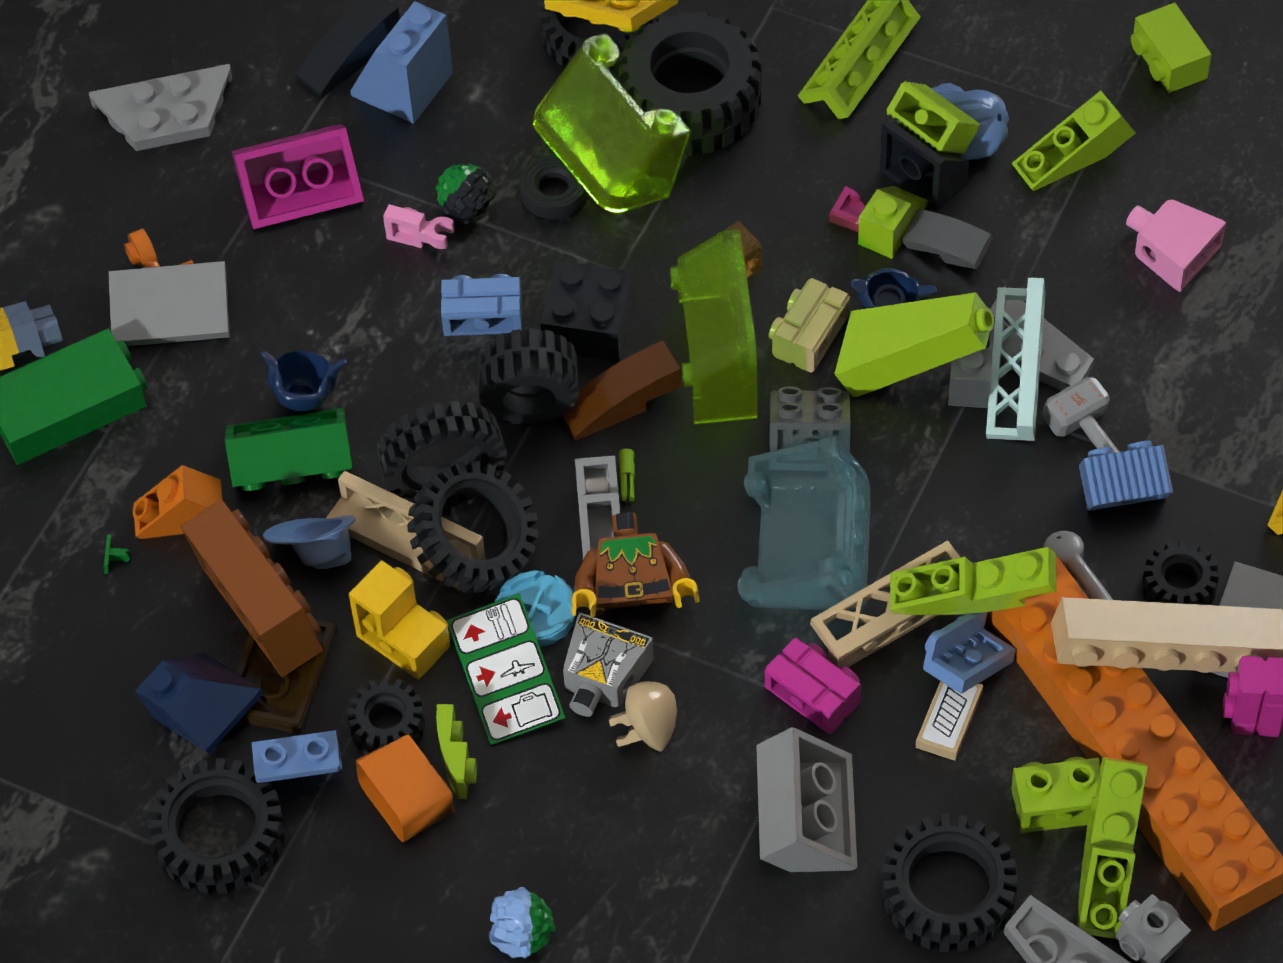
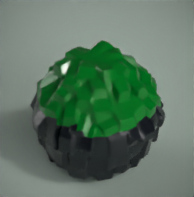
(464, 191)

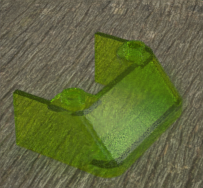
(718, 329)

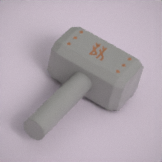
(1077, 408)

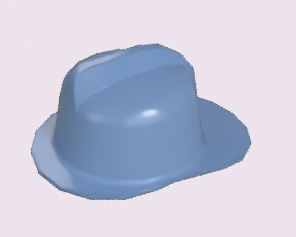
(316, 541)

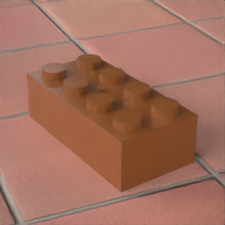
(254, 586)

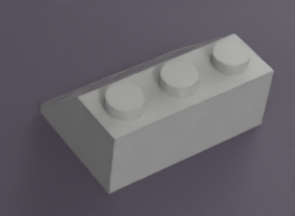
(805, 804)

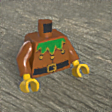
(630, 571)

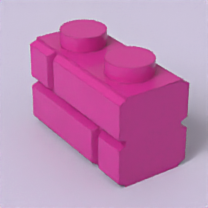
(813, 684)
(1255, 697)

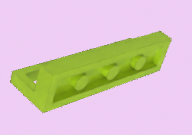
(860, 55)

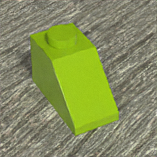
(887, 219)

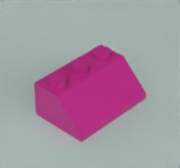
(298, 176)

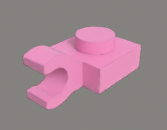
(411, 228)

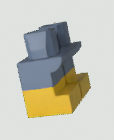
(26, 330)

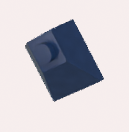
(198, 698)

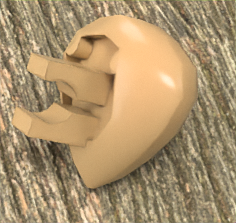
(651, 712)

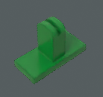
(114, 554)

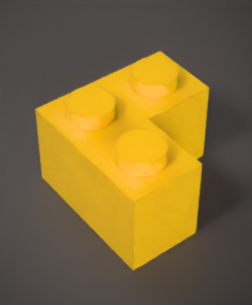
(394, 623)

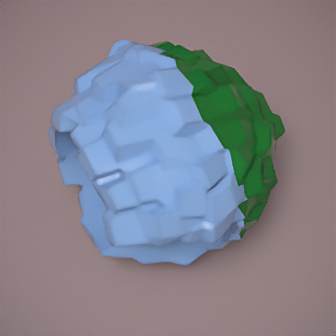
(520, 923)

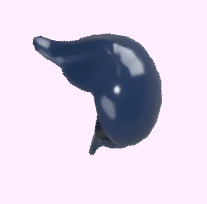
(890, 287)
(301, 378)

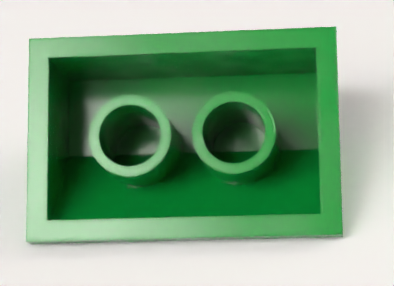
(288, 449)

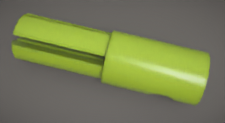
(626, 474)

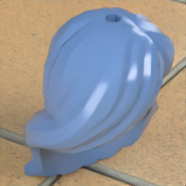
(986, 110)

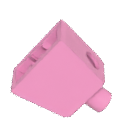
(1176, 240)

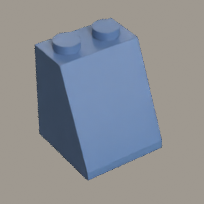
(408, 65)

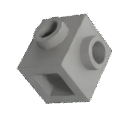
(1151, 931)

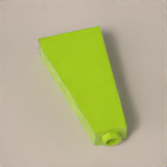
(910, 338)

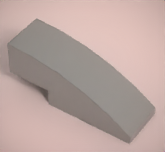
(596, 498)

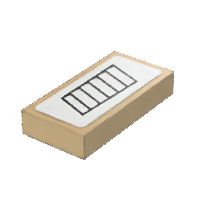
(948, 720)

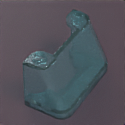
(810, 527)

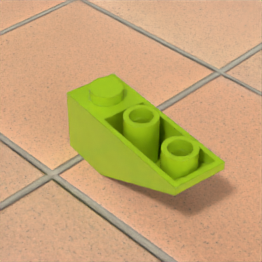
(1075, 143)

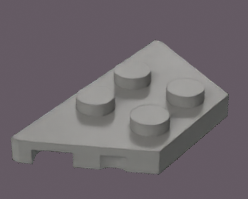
(165, 107)

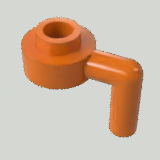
(141, 250)

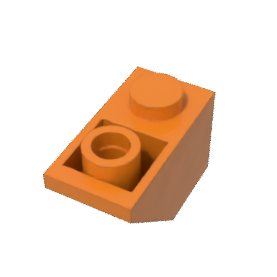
(174, 502)

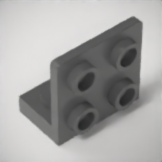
(808, 416)

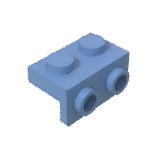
(966, 653)
(296, 756)

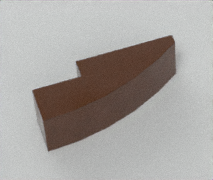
(623, 390)

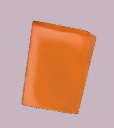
(404, 787)

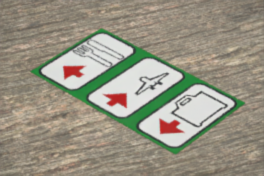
(505, 669)

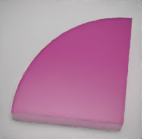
(847, 210)

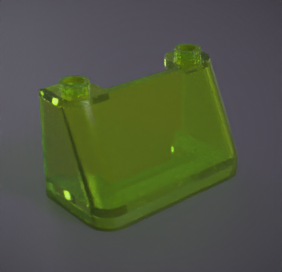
(605, 136)

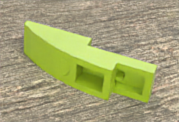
(970, 587)
(1109, 846)

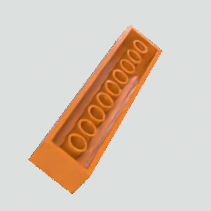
(1186, 803)

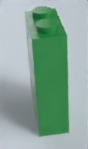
(68, 395)

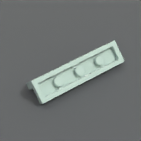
(1030, 365)

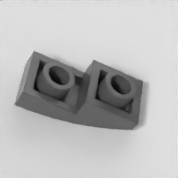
(951, 238)

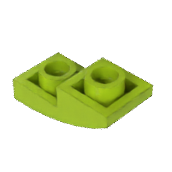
(455, 755)

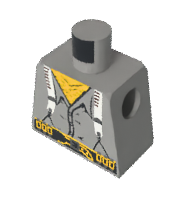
(604, 663)

